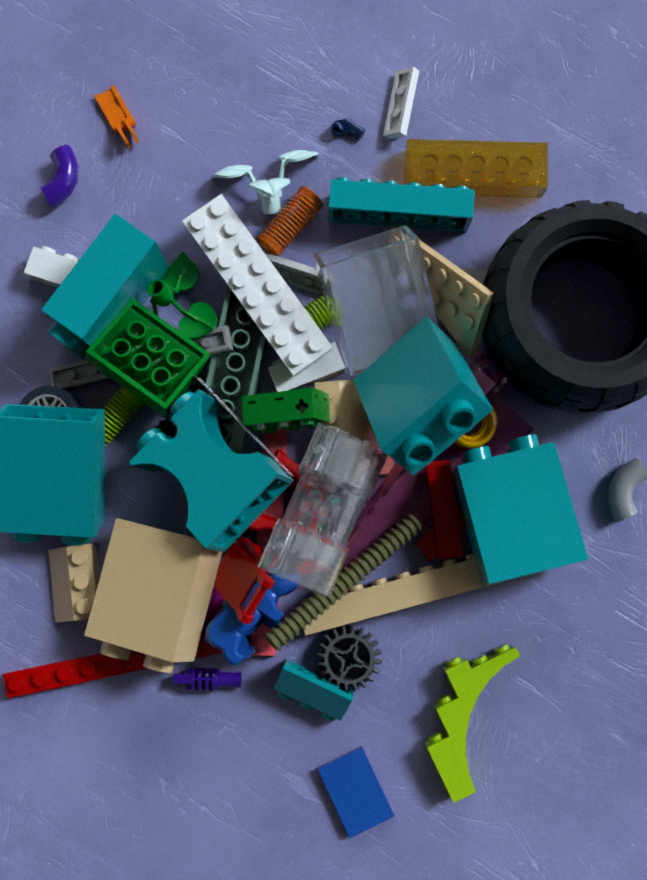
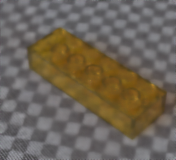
(484, 166)

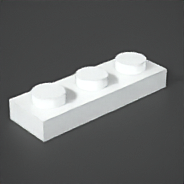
(401, 103)

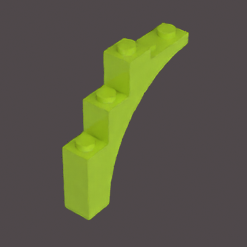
(467, 682)

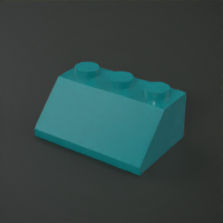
(313, 691)

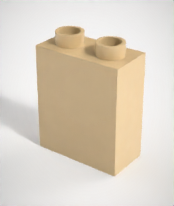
(152, 595)

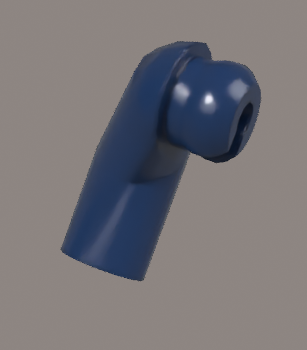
(347, 126)

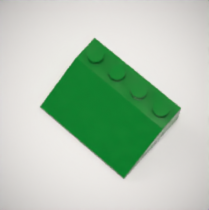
(147, 357)

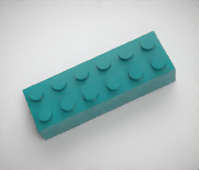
(400, 204)

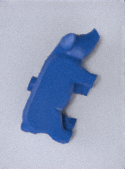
(230, 633)

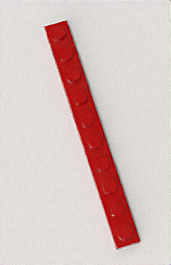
(81, 670)

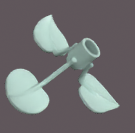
(270, 188)

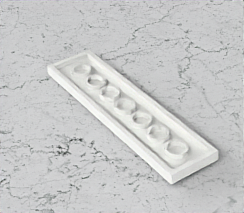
(257, 285)

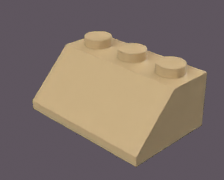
(74, 580)

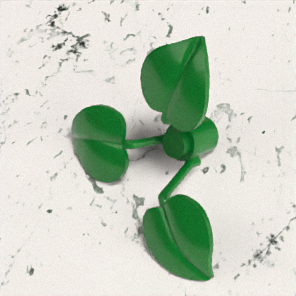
(183, 276)

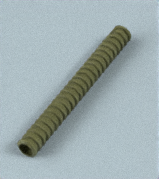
(345, 581)

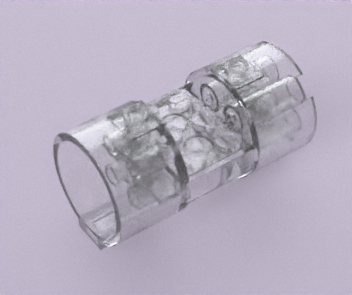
(332, 486)

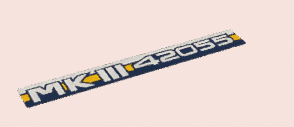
(242, 424)

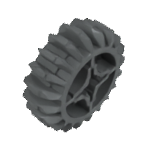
(368, 666)

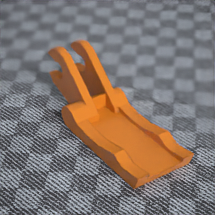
(117, 113)

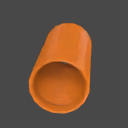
(269, 242)

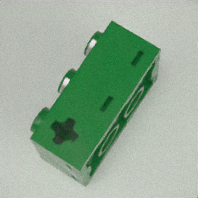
(286, 410)

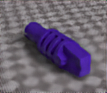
(208, 679)

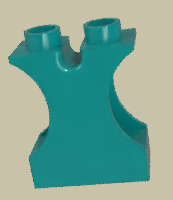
(220, 486)

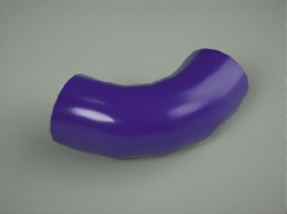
(64, 178)

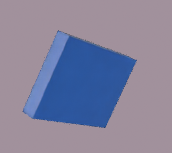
(355, 792)

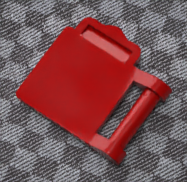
(239, 575)

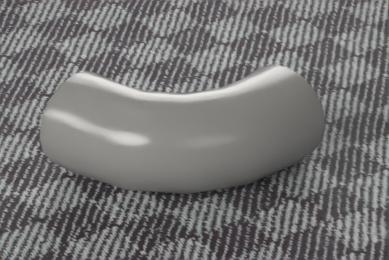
(622, 489)

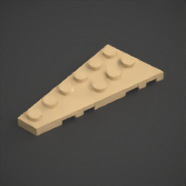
(457, 299)

